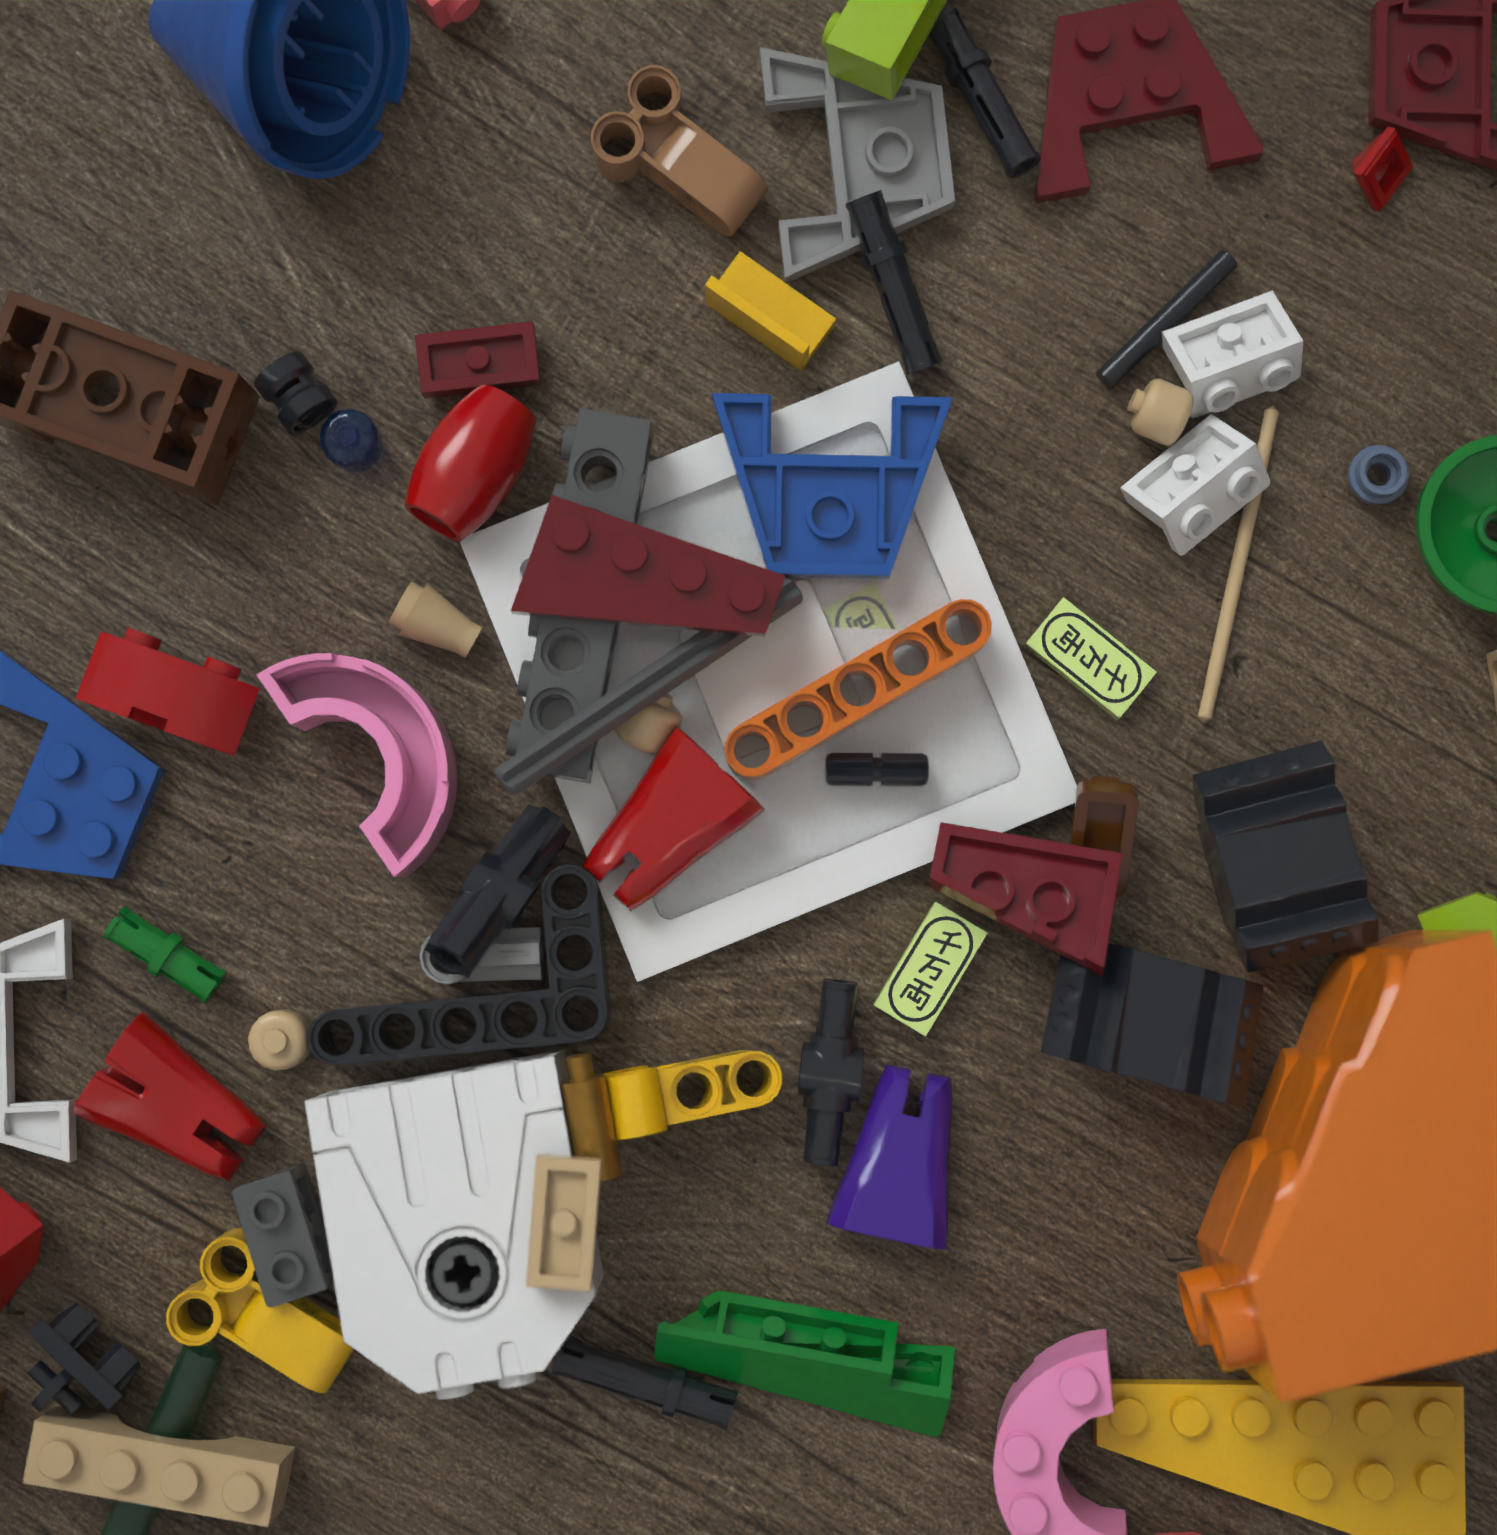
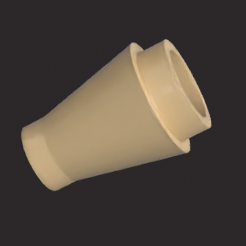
(433, 620)

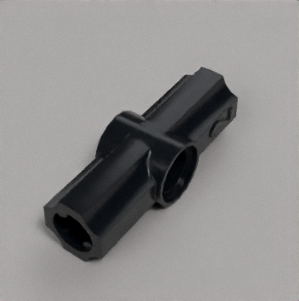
(497, 891)

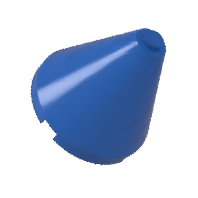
(293, 74)

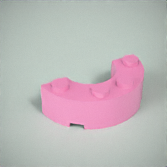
(409, 735)
(1038, 1415)

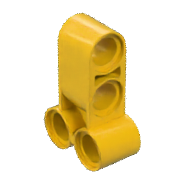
(646, 1097)
(290, 1337)

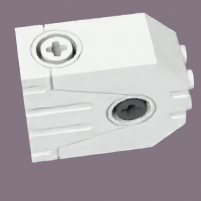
(415, 1183)

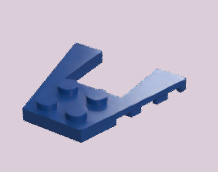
(81, 791)

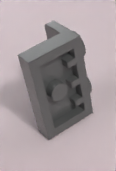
(285, 1235)

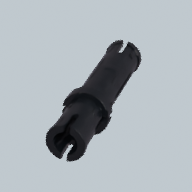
(971, 73)
(893, 280)
(645, 1383)

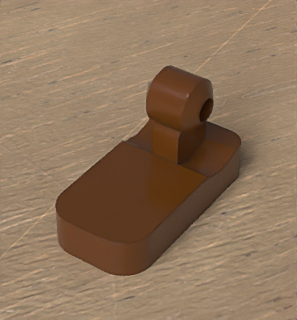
(1106, 820)

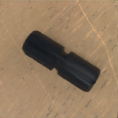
(889, 769)

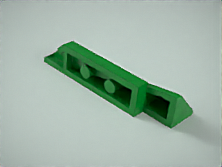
(814, 1358)

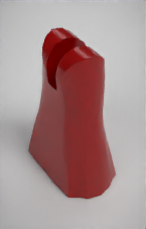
(671, 819)
(168, 1101)

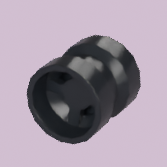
(295, 392)

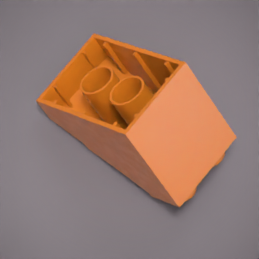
(1367, 1189)

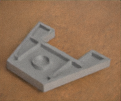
(871, 148)

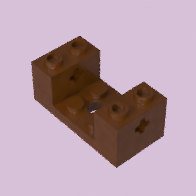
(172, 413)

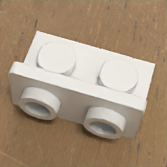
(1235, 353)
(1198, 483)

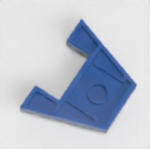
(830, 510)

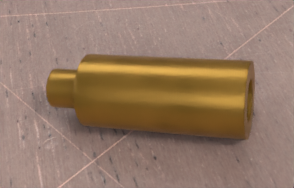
(590, 1115)

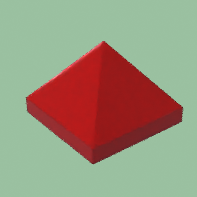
(1382, 168)

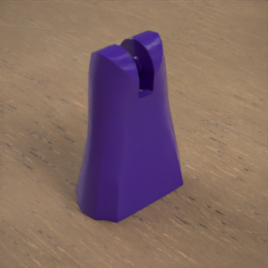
(900, 1165)

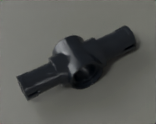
(830, 1072)

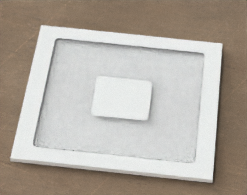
(815, 842)

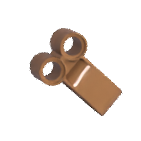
(677, 155)

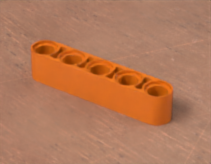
(879, 669)

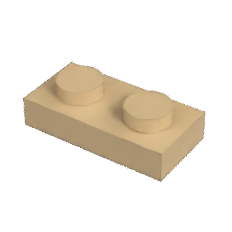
(564, 1222)

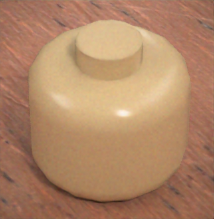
(1160, 411)
(651, 725)
(279, 1039)

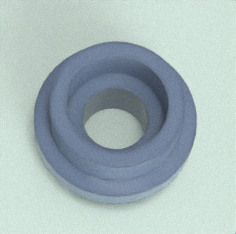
(1392, 465)

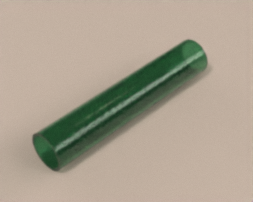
(172, 1418)

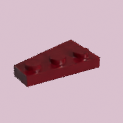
(1032, 885)

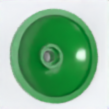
(1453, 522)

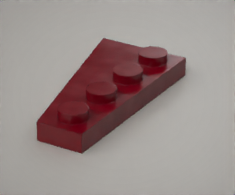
(623, 572)

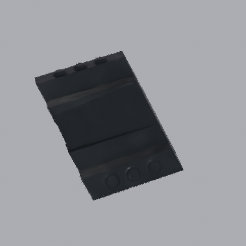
(1283, 857)
(1157, 1022)

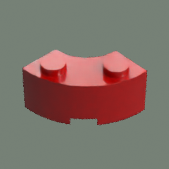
(168, 692)

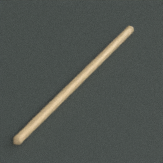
(1235, 578)

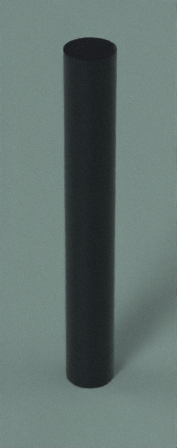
(1167, 317)

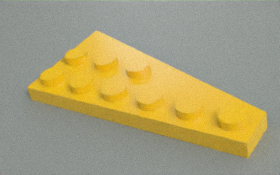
(1345, 1457)

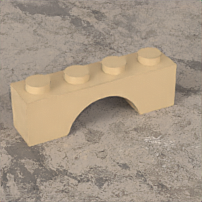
(107, 1459)

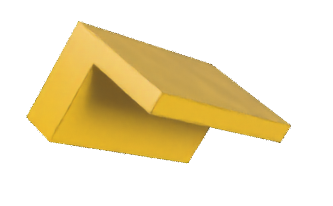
(769, 310)

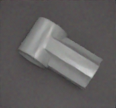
(513, 957)

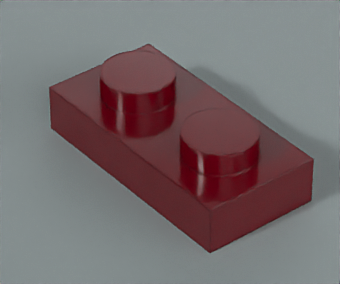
(467, 358)

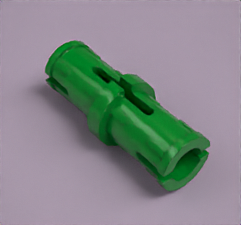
(165, 954)

